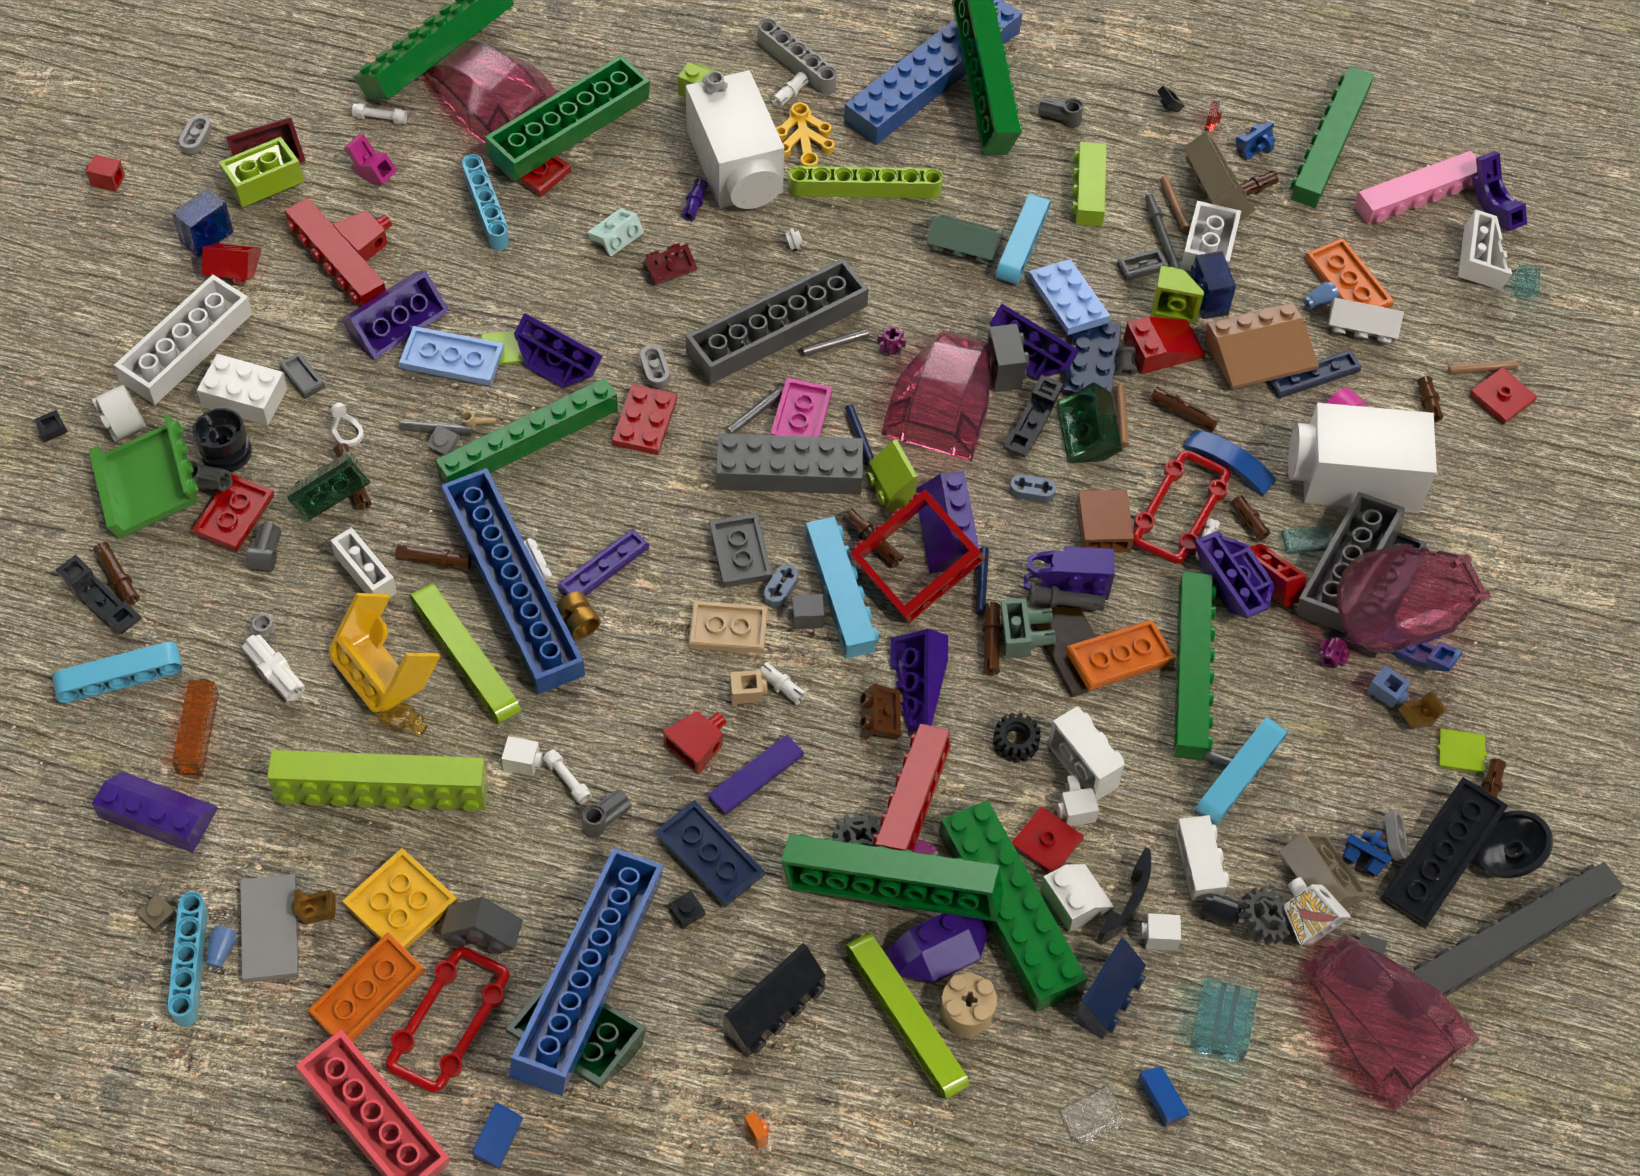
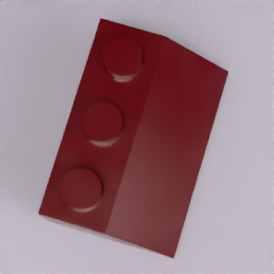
(261, 134)

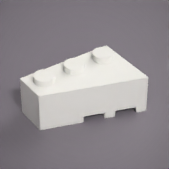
(1482, 252)

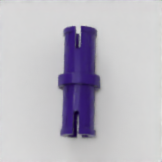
(694, 199)

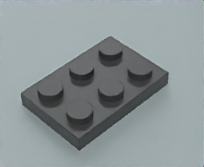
(740, 550)

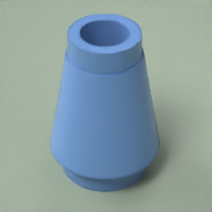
(1321, 295)
(220, 946)

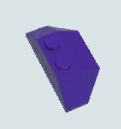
(1046, 351)
(555, 353)
(1237, 574)
(938, 947)

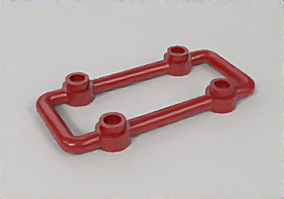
(1173, 471)
(451, 1063)

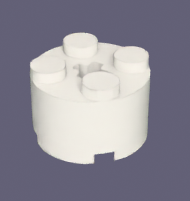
(119, 413)

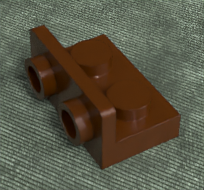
(880, 712)

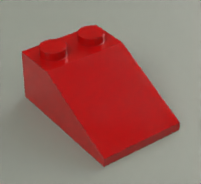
(1162, 343)

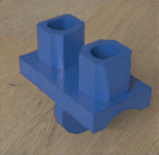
(1259, 139)
(1356, 846)

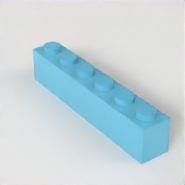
(840, 587)

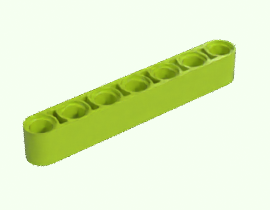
(865, 182)
(465, 653)
(907, 1016)

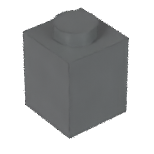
(807, 611)

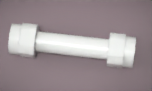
(398, 115)
(579, 791)

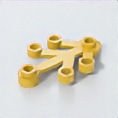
(801, 114)

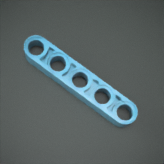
(485, 202)
(1023, 239)
(117, 672)
(1241, 770)
(192, 969)

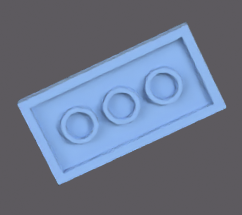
(1069, 297)
(451, 355)

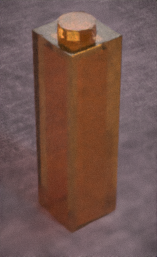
(195, 727)

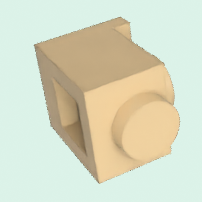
(747, 687)

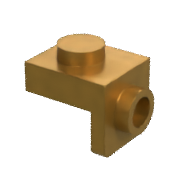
(1423, 712)
(315, 906)

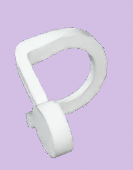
(339, 410)

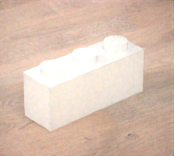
(1365, 320)
(362, 564)
(1201, 857)

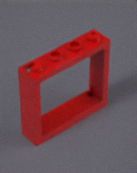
(942, 583)

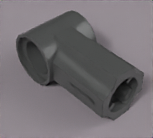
(1068, 111)
(211, 477)
(263, 552)
(605, 811)

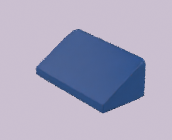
(1163, 1095)
(497, 1136)

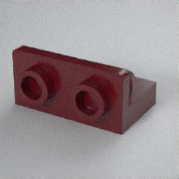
(670, 264)

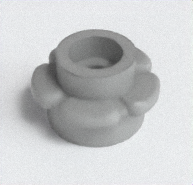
(263, 620)

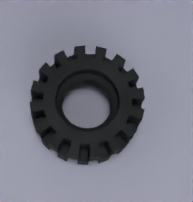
(1016, 750)

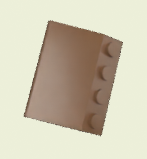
(1261, 345)

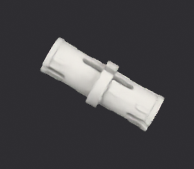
(789, 89)
(782, 683)

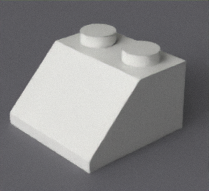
(1075, 895)

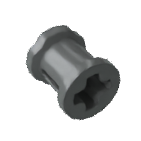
(1126, 361)

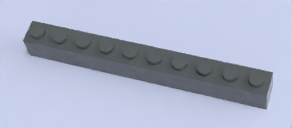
(1520, 930)

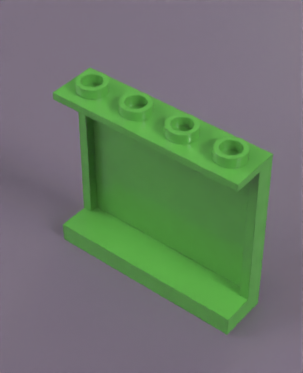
(144, 479)

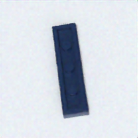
(1328, 370)

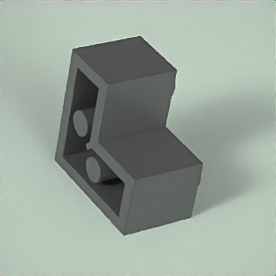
(1007, 357)
(481, 923)

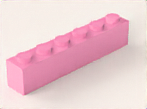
(1417, 188)

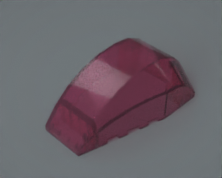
(487, 86)
(942, 396)
(1388, 1019)

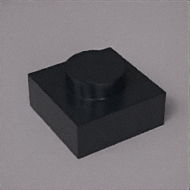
(1170, 99)
(50, 425)
(686, 909)

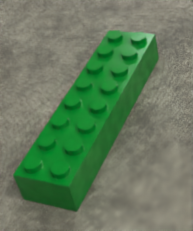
(427, 46)
(988, 75)
(567, 118)
(893, 877)
(1024, 922)

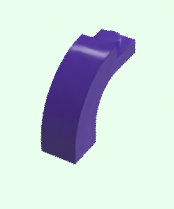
(1493, 194)

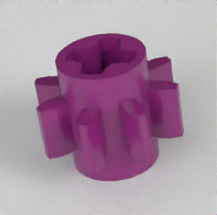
(891, 340)
(1333, 652)

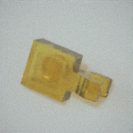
(402, 716)

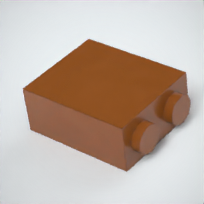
(1105, 519)

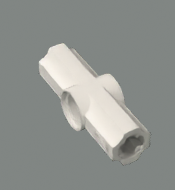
(273, 668)

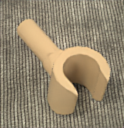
(471, 420)

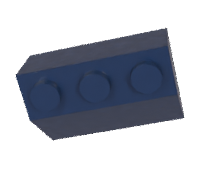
(1111, 990)

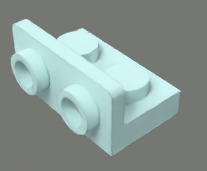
(617, 231)

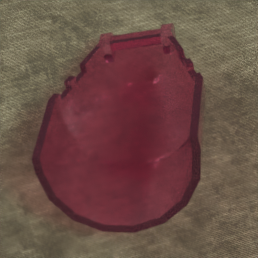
(1406, 596)

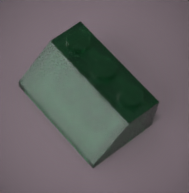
(1089, 425)
(328, 486)

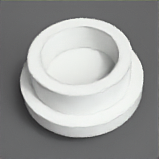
(794, 239)

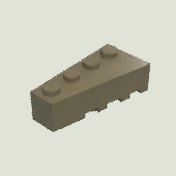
(1216, 176)

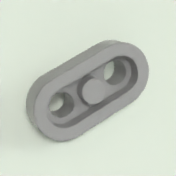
(192, 138)
(656, 367)
(1396, 835)

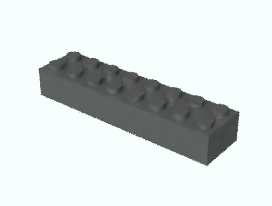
(776, 321)

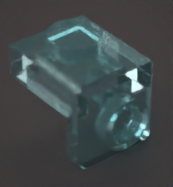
(1526, 281)

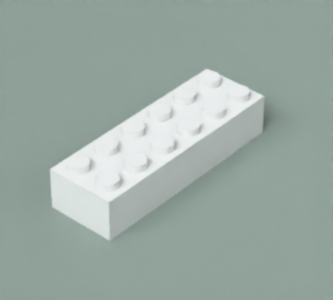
(183, 339)

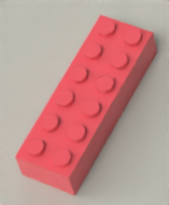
(370, 1110)

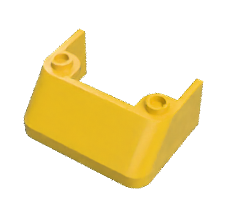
(367, 665)

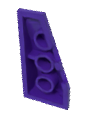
(920, 668)

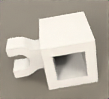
(1077, 805)

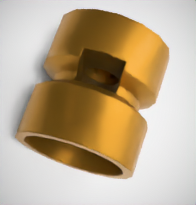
(578, 615)

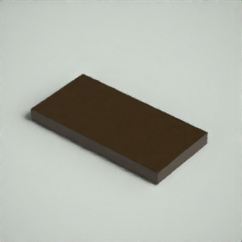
(1069, 628)

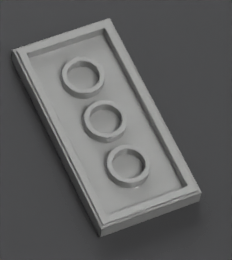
(268, 928)

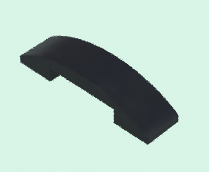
(1034, 417)
(97, 596)
(1115, 922)

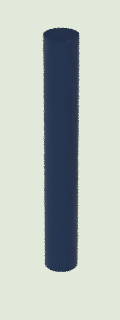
(858, 431)
(982, 582)

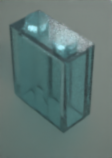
(1223, 1019)

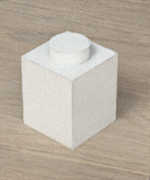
(521, 756)
(1161, 931)

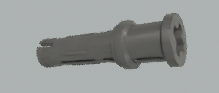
(1054, 597)

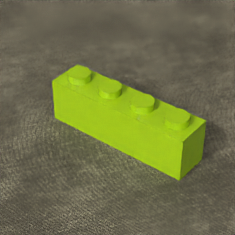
(1090, 184)

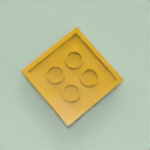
(400, 900)

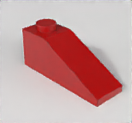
(1287, 578)

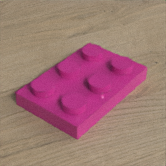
(802, 409)

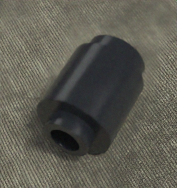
(1221, 909)

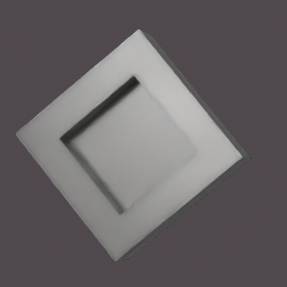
(443, 440)

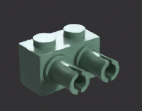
(1016, 630)

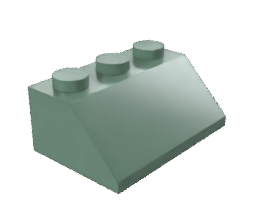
(964, 237)

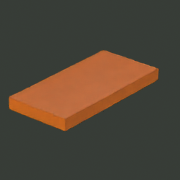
(1345, 269)
(1120, 655)
(367, 988)

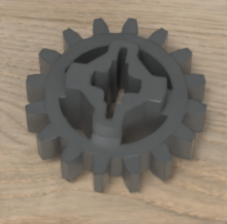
(857, 829)
(1264, 915)

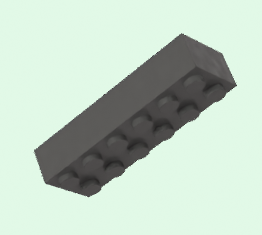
(789, 463)
(1367, 527)

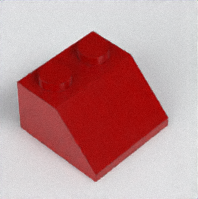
(230, 261)

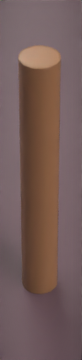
(1176, 207)
(1482, 367)
(1122, 415)

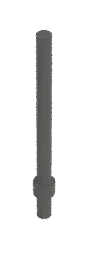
(1156, 216)

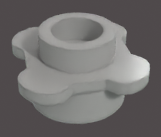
(714, 81)

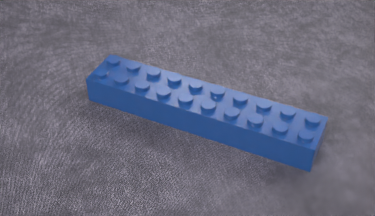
(917, 80)
(513, 581)
(585, 972)

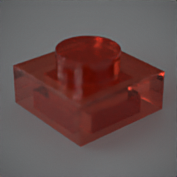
(1214, 116)

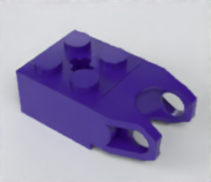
(1075, 570)

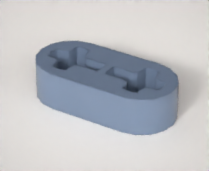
(1032, 488)
(785, 588)

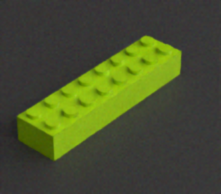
(378, 780)

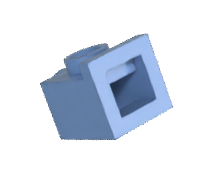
(1389, 687)

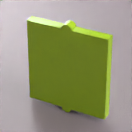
(511, 349)
(1461, 751)

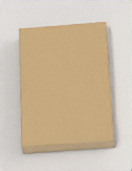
(728, 627)

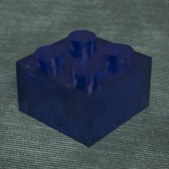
(202, 221)
(1215, 279)

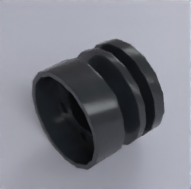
(222, 439)

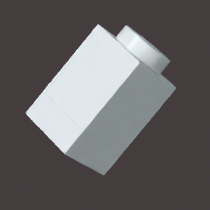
(736, 142)
(1365, 452)

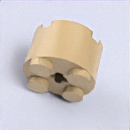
(970, 990)

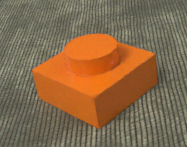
(757, 1129)

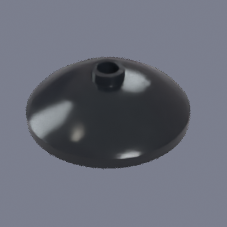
(1513, 834)

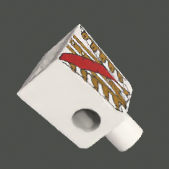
(1313, 912)

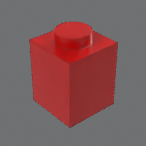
(105, 173)

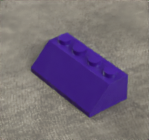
(392, 314)
(940, 543)
(154, 810)

